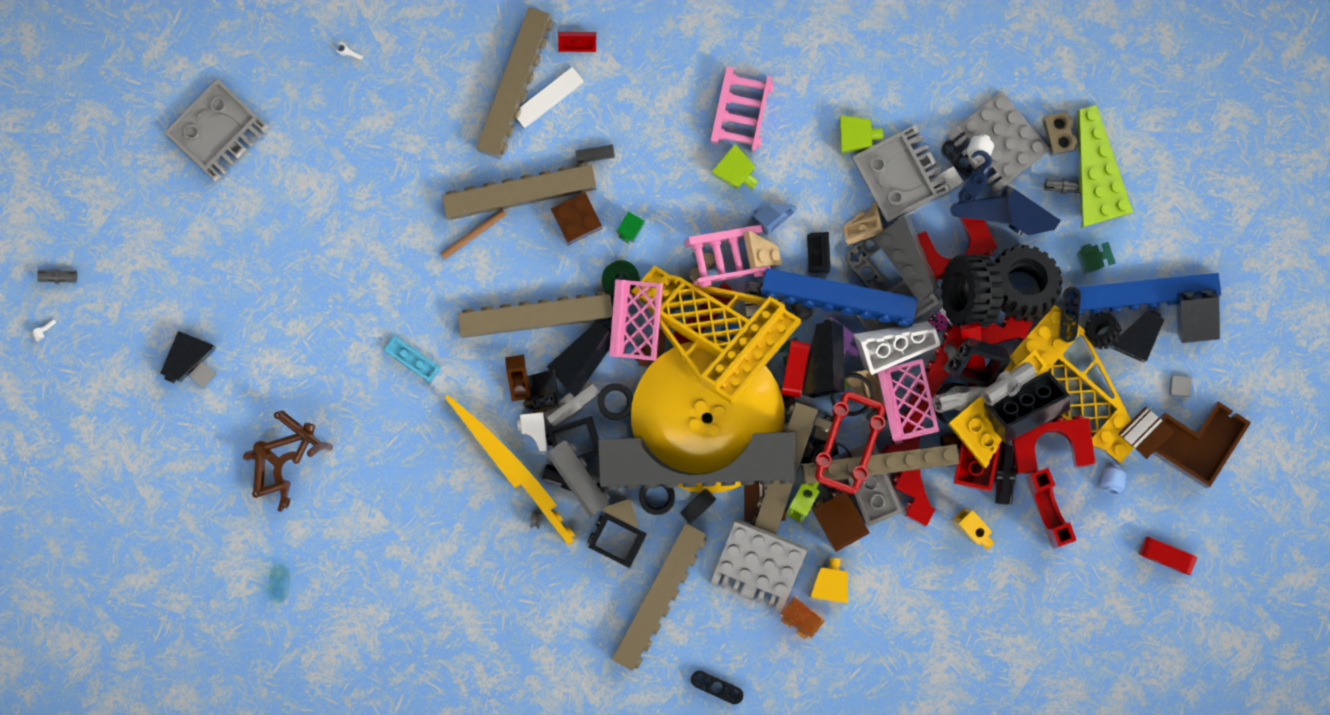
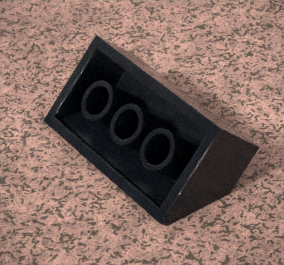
(1032, 406)

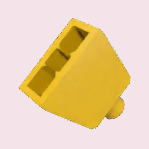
(968, 523)
(831, 583)

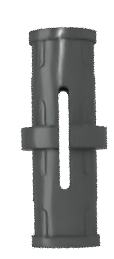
(1061, 186)
(57, 276)

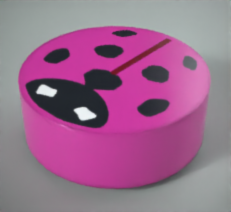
(938, 321)

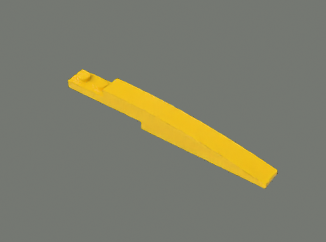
(513, 469)

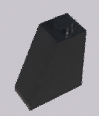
(1140, 337)
(185, 356)

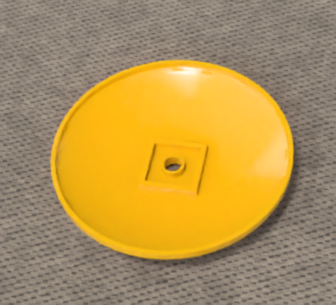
(671, 407)

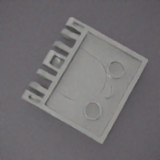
(214, 127)
(1013, 139)
(899, 176)
(760, 562)

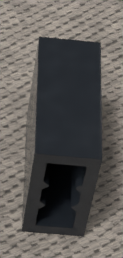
(1198, 315)

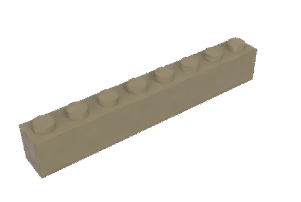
(514, 83)
(519, 192)
(535, 316)
(886, 463)
(777, 494)
(657, 599)

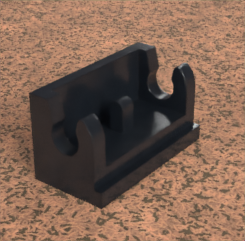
(818, 252)

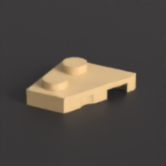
(864, 225)
(761, 251)
(861, 388)

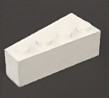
(894, 345)

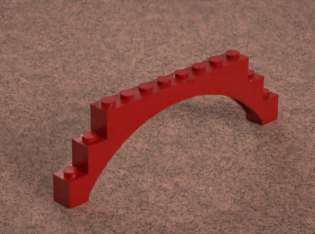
(910, 481)

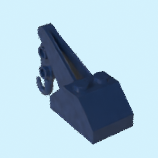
(1010, 207)

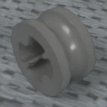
(754, 287)
(536, 520)

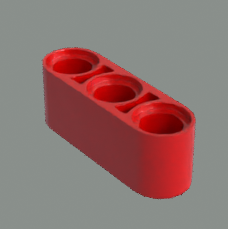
(795, 368)
(1167, 555)

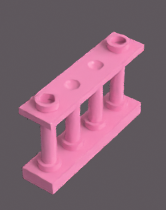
(724, 116)
(715, 240)

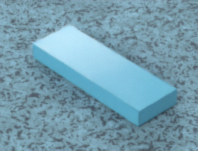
(411, 359)

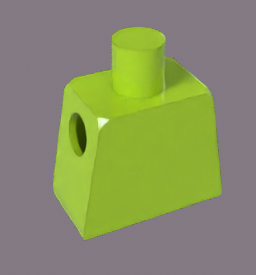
(857, 134)
(736, 169)
(800, 504)

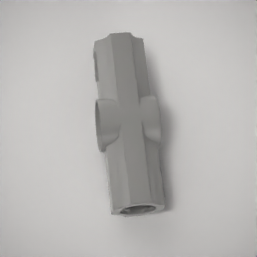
(1008, 383)
(957, 399)
(571, 405)

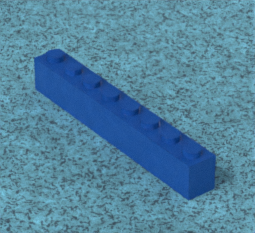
(1141, 293)
(839, 297)

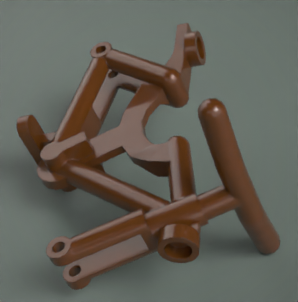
(262, 452)

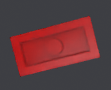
(576, 41)

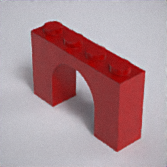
(979, 243)
(1075, 431)
(1041, 488)

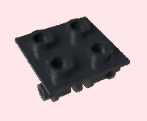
(543, 392)

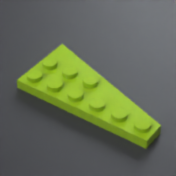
(1099, 177)

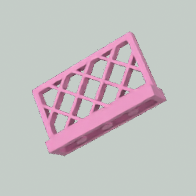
(620, 319)
(893, 408)

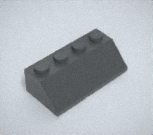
(577, 478)

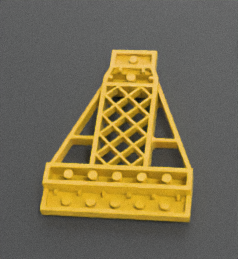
(1048, 345)
(746, 353)

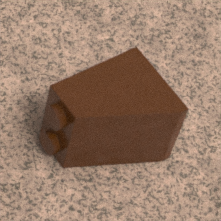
(839, 520)

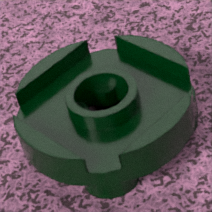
(614, 270)

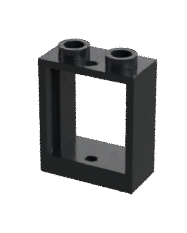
(997, 364)
(592, 431)
(593, 538)

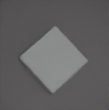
(202, 374)
(1180, 386)

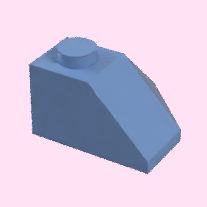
(772, 215)

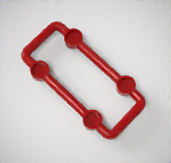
(824, 459)

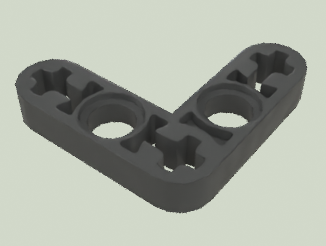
(863, 262)

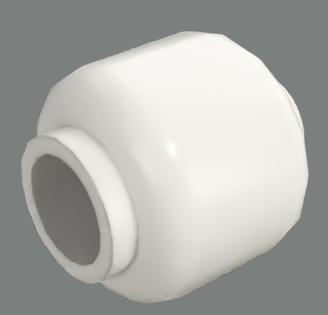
(977, 143)

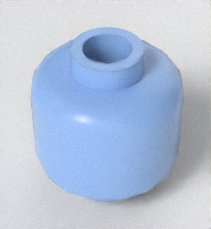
(1113, 480)

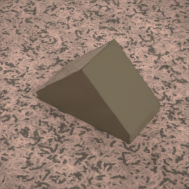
(622, 511)

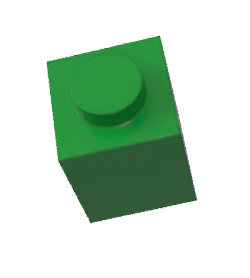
(630, 227)

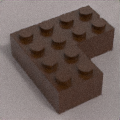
(1206, 451)

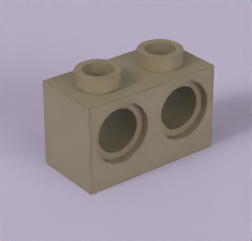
(1054, 134)

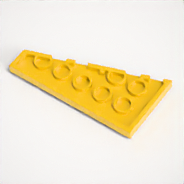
(974, 425)

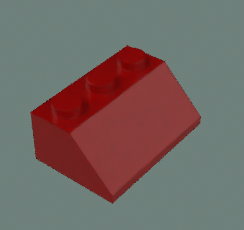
(972, 474)

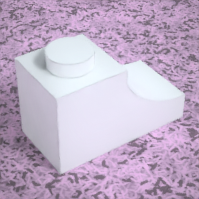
(534, 426)

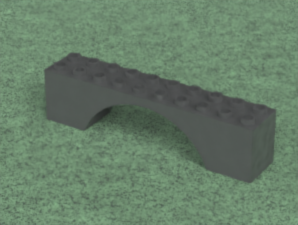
(632, 464)

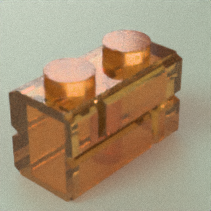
(801, 618)

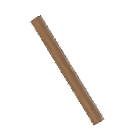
(474, 233)

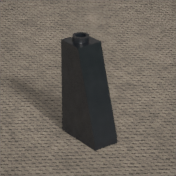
(582, 357)
(826, 361)

